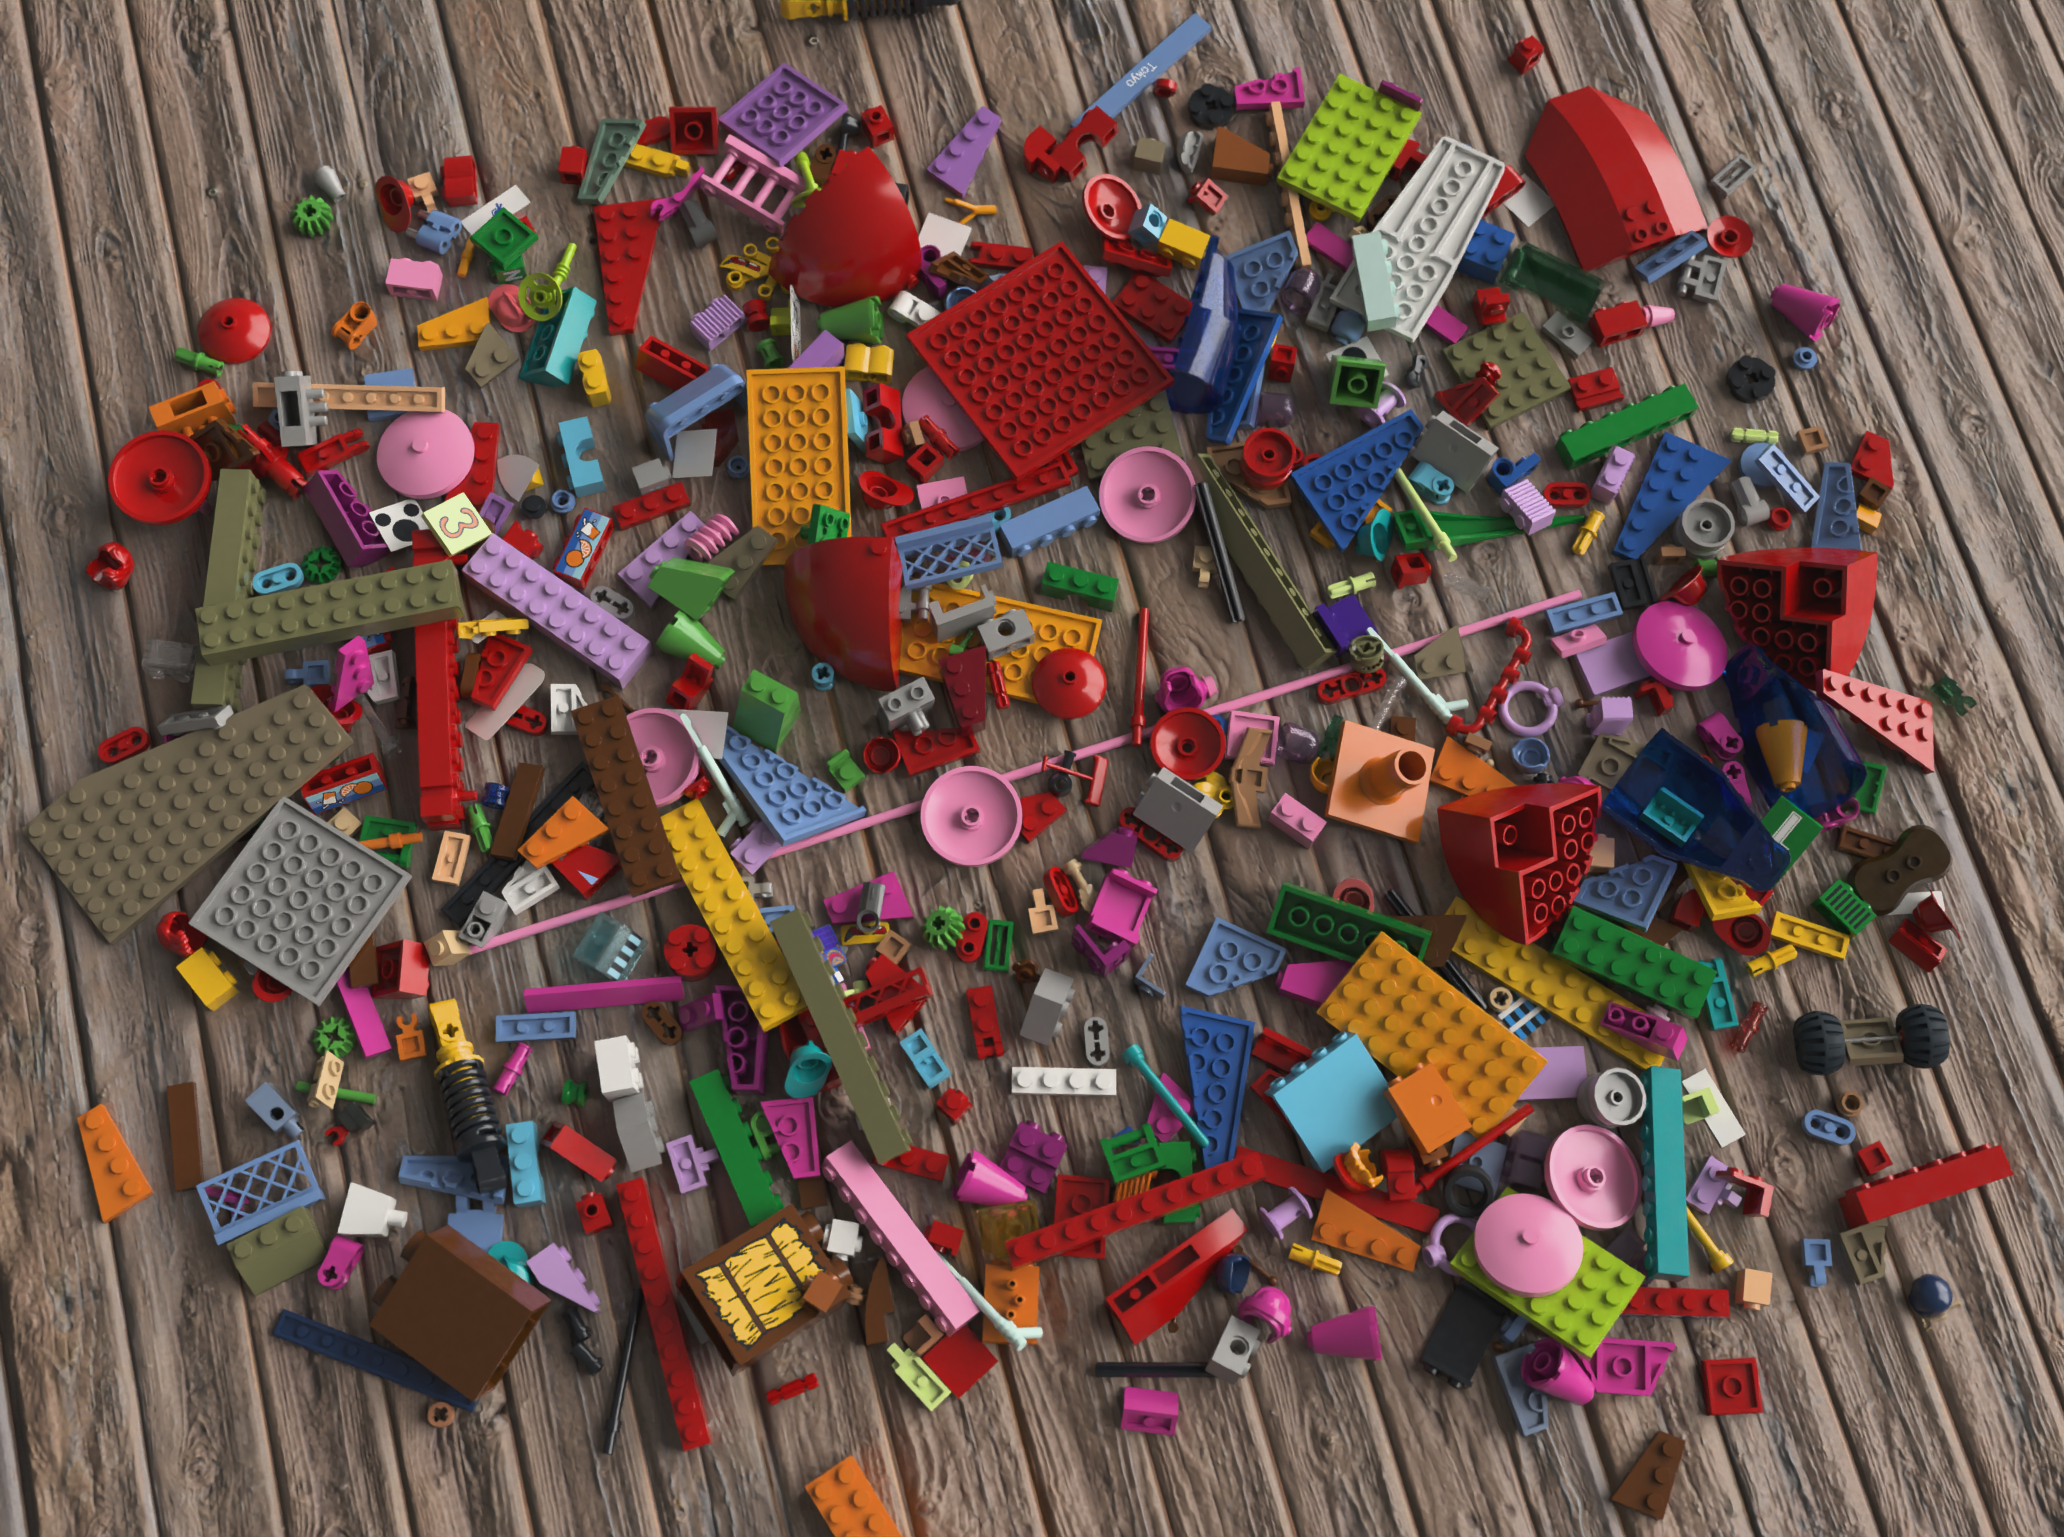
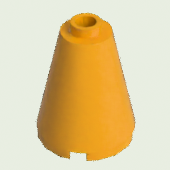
(1783, 751)

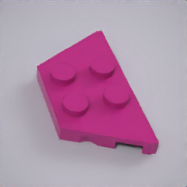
(1627, 1366)

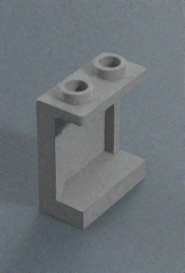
(962, 619)

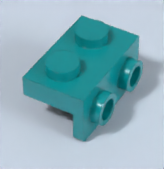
(1671, 816)

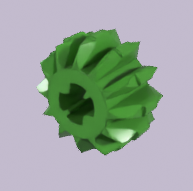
(312, 216)
(942, 928)

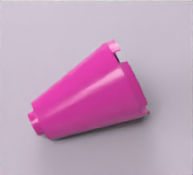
(1806, 309)
(986, 1183)
(1348, 1335)
(1556, 1372)

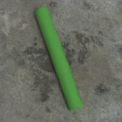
(343, 1094)

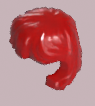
(111, 566)
(178, 935)

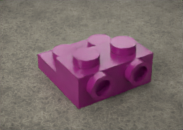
(1033, 1156)

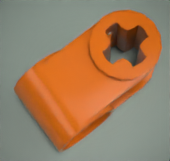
(353, 326)

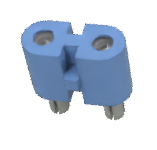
(437, 232)

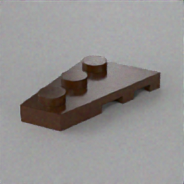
(1652, 1477)

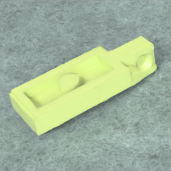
(918, 1377)

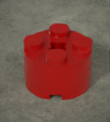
(680, 943)

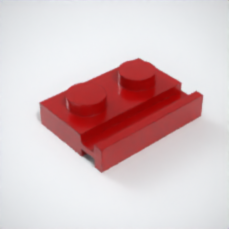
(1595, 389)

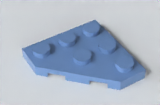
(1263, 270)
(1629, 891)
(1232, 959)

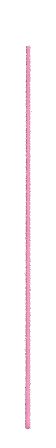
(1031, 769)

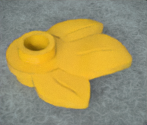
(1214, 787)

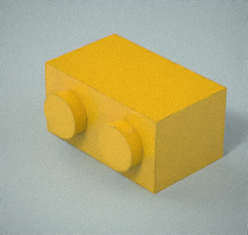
(1182, 244)
(208, 978)

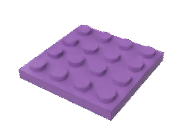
(782, 114)

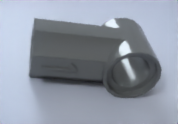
(699, 228)
(871, 904)

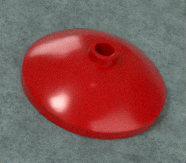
(1110, 206)
(241, 339)
(1069, 698)
(1191, 728)

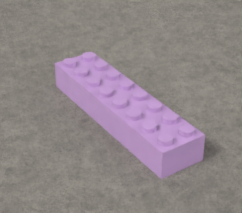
(558, 610)

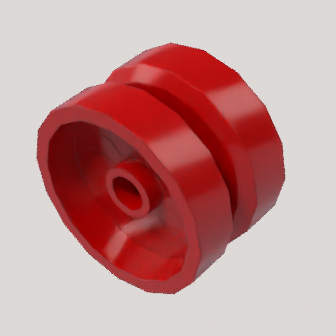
(1267, 458)

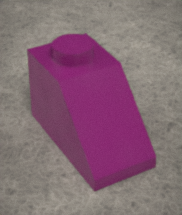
(1114, 847)

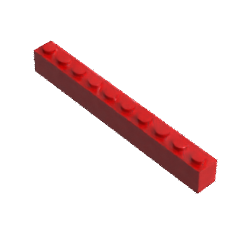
(1134, 1211)
(664, 1315)

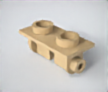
(328, 1076)

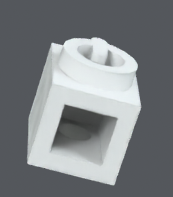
(842, 1239)

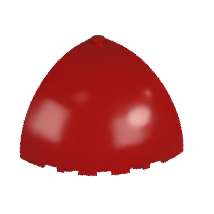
(850, 239)
(1802, 605)
(847, 606)
(1521, 852)

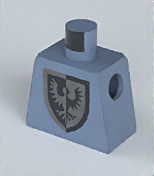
(267, 1102)

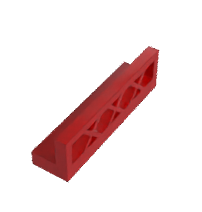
(894, 1004)
(1279, 1051)

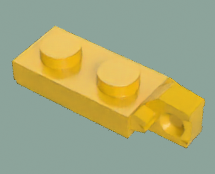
(657, 162)
(489, 626)

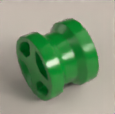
(575, 1093)

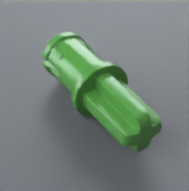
(199, 361)
(480, 828)

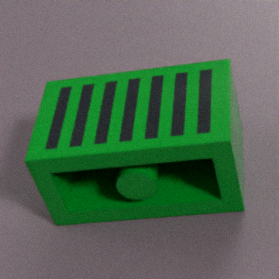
(1843, 909)

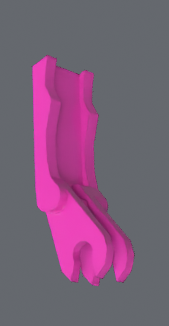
(671, 205)

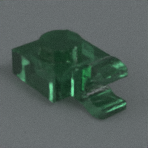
(1950, 693)
(1331, 737)

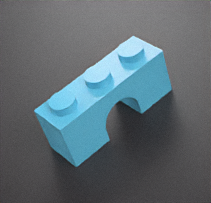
(585, 475)
(524, 1165)

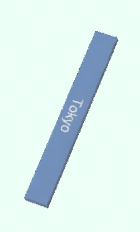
(1151, 67)

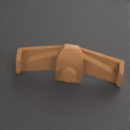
(1248, 778)

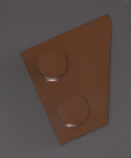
(958, 270)

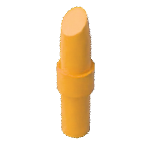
(466, 258)

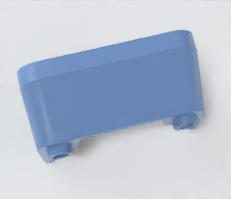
(692, 403)

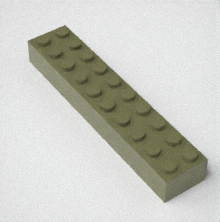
(230, 577)
(329, 612)

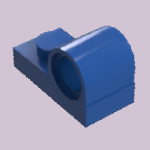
(1513, 472)

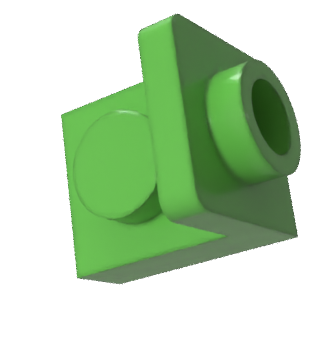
(844, 770)

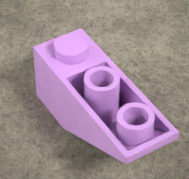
(557, 1274)

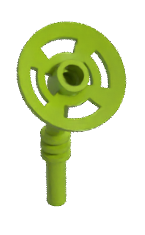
(803, 164)
(544, 295)

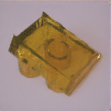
(1006, 1223)

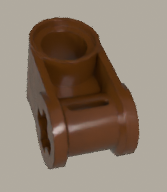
(822, 163)

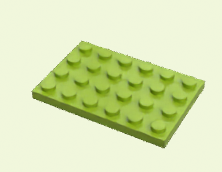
(1349, 147)
(1579, 1312)

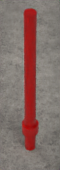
(1137, 721)
(1427, 1180)

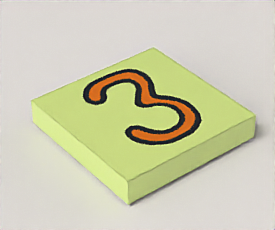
(456, 524)

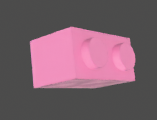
(414, 279)
(1296, 821)

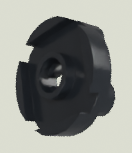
(1214, 96)
(1756, 368)

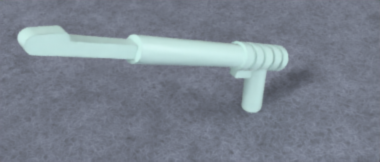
(1435, 702)
(731, 804)
(1013, 1334)

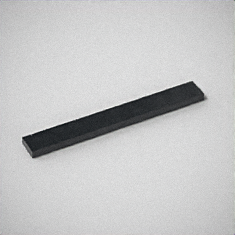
(497, 871)

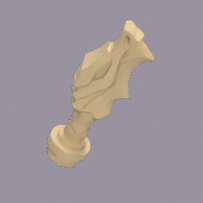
(1086, 891)

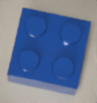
(1486, 252)

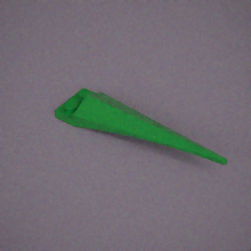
(1461, 528)

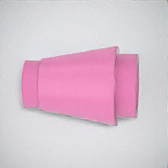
(1657, 315)

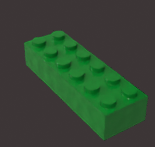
(1337, 925)
(1632, 963)

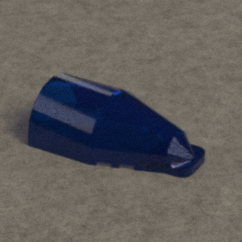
(1209, 337)
(1768, 693)
(1728, 837)

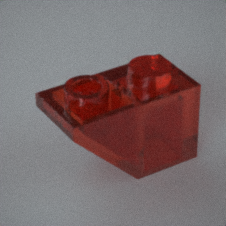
(726, 435)

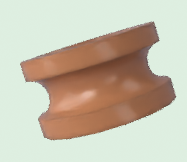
(441, 1423)

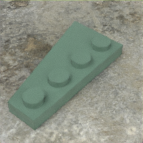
(609, 154)

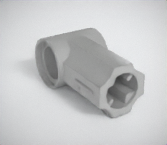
(1750, 507)

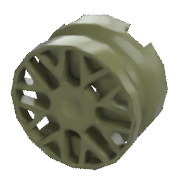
(1366, 651)

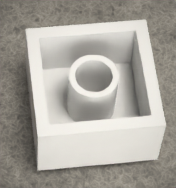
(618, 1068)

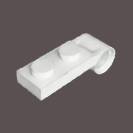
(911, 309)

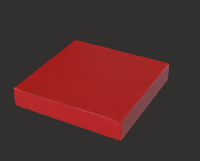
(960, 1360)
(1731, 1386)

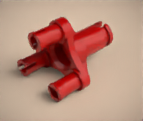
(272, 459)

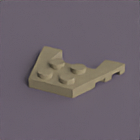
(1608, 761)

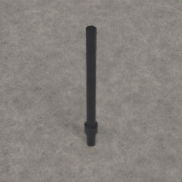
(613, 1424)

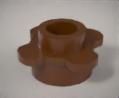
(1026, 971)

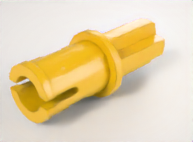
(1587, 532)
(1771, 960)
(1314, 1259)

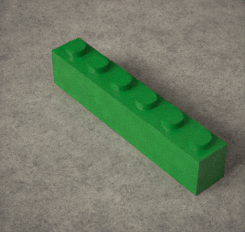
(1626, 426)
(735, 1148)

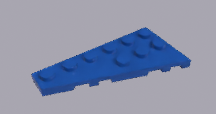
(1256, 339)
(1671, 483)
(1217, 1068)

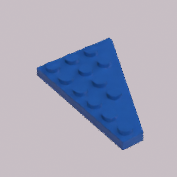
(1352, 478)

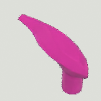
(230, 1197)

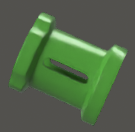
(770, 354)
(1709, 567)

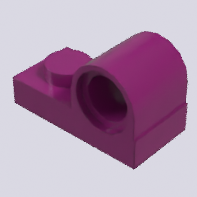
(934, 282)

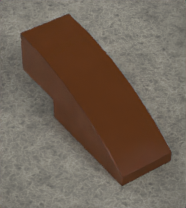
(878, 1305)

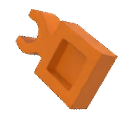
(411, 1043)

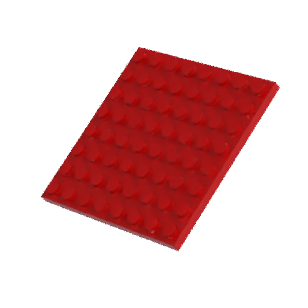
(1039, 360)

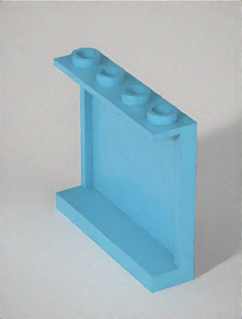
(1334, 1099)

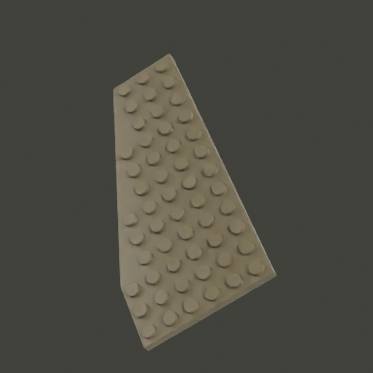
(164, 815)

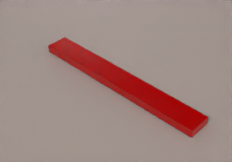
(980, 501)
(1374, 1201)

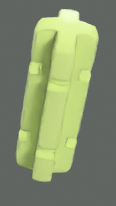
(1753, 436)

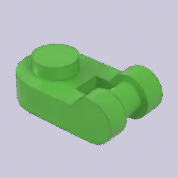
(761, 1131)

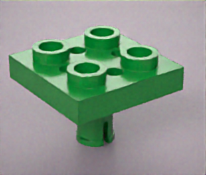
(825, 524)

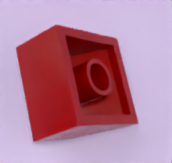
(402, 971)

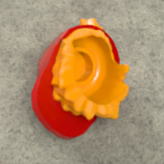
(1356, 1170)

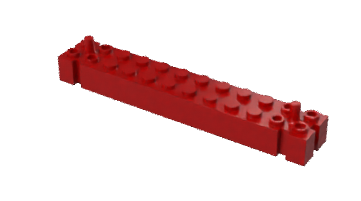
(438, 707)

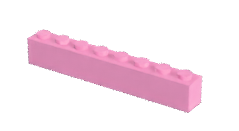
(899, 1239)

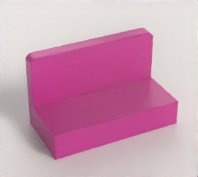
(1149, 1411)

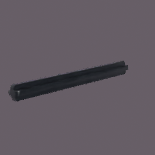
(1219, 552)
(1450, 969)

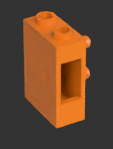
(193, 410)
(1426, 1108)
(1012, 1296)

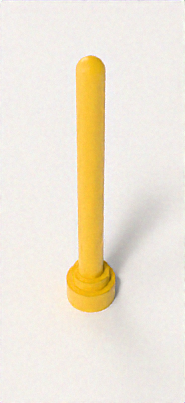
(1718, 1259)

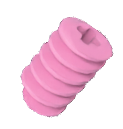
(710, 536)

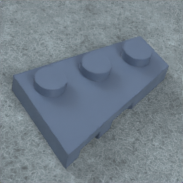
(1526, 1403)

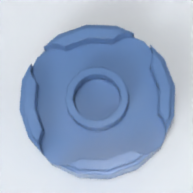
(1748, 467)

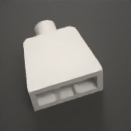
(369, 1213)

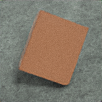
(923, 1336)

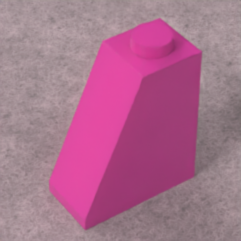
(1311, 981)

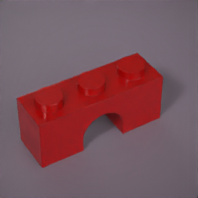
(1094, 127)
(885, 407)

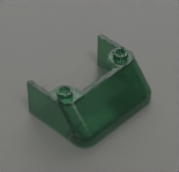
(1553, 279)

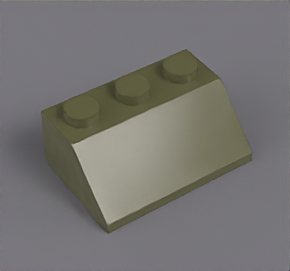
(278, 1250)

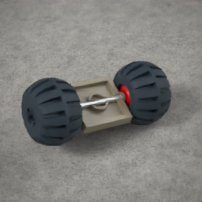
(1918, 1040)

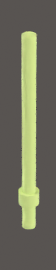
(1440, 538)

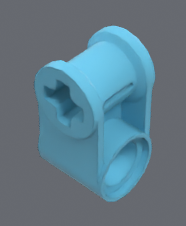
(1430, 482)

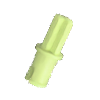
(1351, 585)

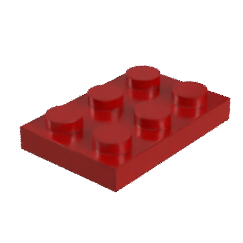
(1153, 306)
(1077, 1196)

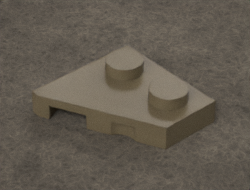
(489, 357)
(1441, 656)
(1865, 1250)

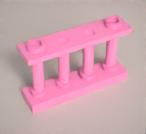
(756, 163)

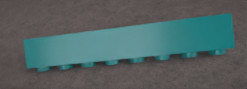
(1664, 1176)

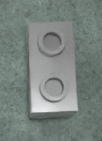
(999, 645)
(1223, 1361)

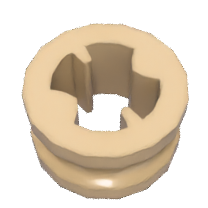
(1503, 992)

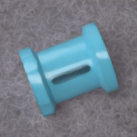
(820, 670)

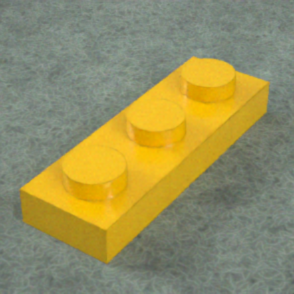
(1809, 936)

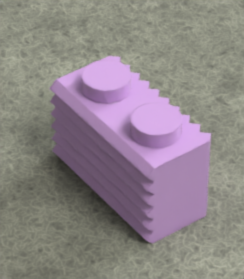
(716, 322)
(1612, 475)
(1527, 507)
(1610, 716)

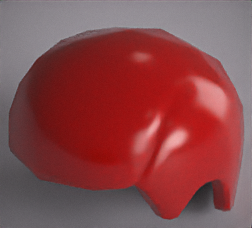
(881, 755)

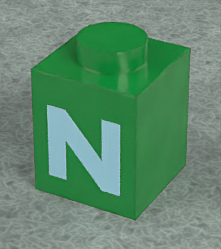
(512, 273)

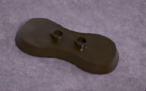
(1914, 860)

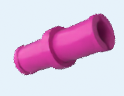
(512, 1069)

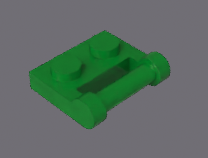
(380, 827)
(1135, 1161)

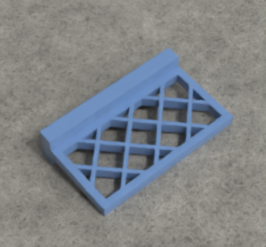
(946, 538)
(262, 1216)

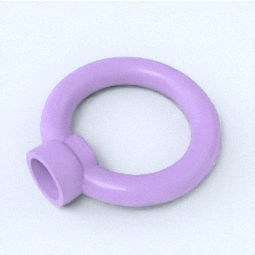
(1551, 698)
(1435, 1254)

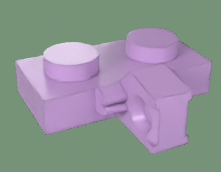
(690, 1163)
(1711, 1190)

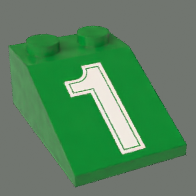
(1790, 828)

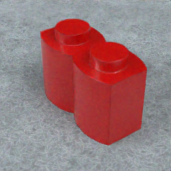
(460, 181)

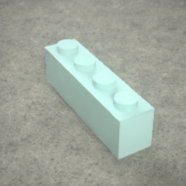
(1374, 281)

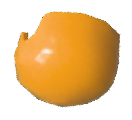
(1321, 774)

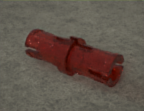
(1748, 1027)

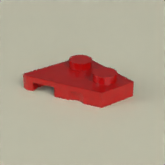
(1468, 400)
(1873, 460)

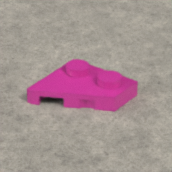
(1161, 1118)

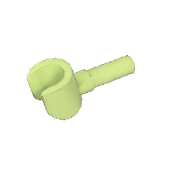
(858, 986)

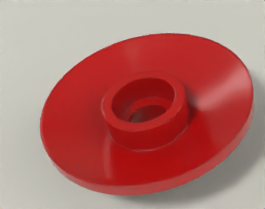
(1734, 230)

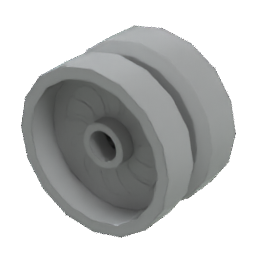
(1704, 528)
(1611, 1098)

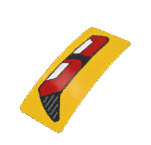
(743, 265)
(852, 935)

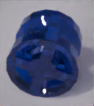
(495, 795)

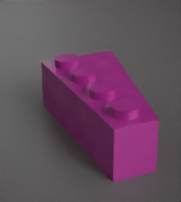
(744, 1042)

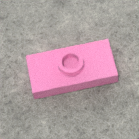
(1578, 641)

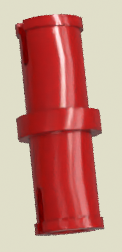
(938, 437)

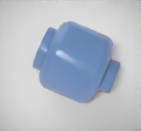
(1348, 327)

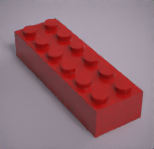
(1924, 1184)

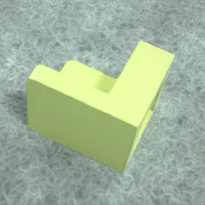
(1698, 1106)

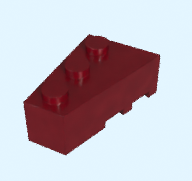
(966, 688)

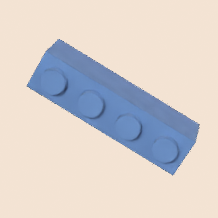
(1049, 522)

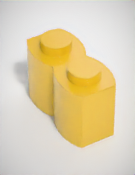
(869, 363)
(594, 378)

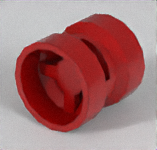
(755, 311)

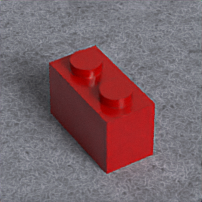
(1617, 323)

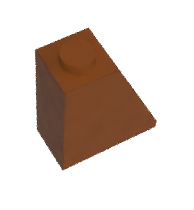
(1239, 160)

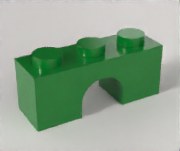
(1093, 587)
(1179, 1161)

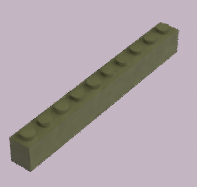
(1263, 570)
(840, 1035)

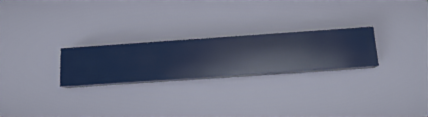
(367, 1357)

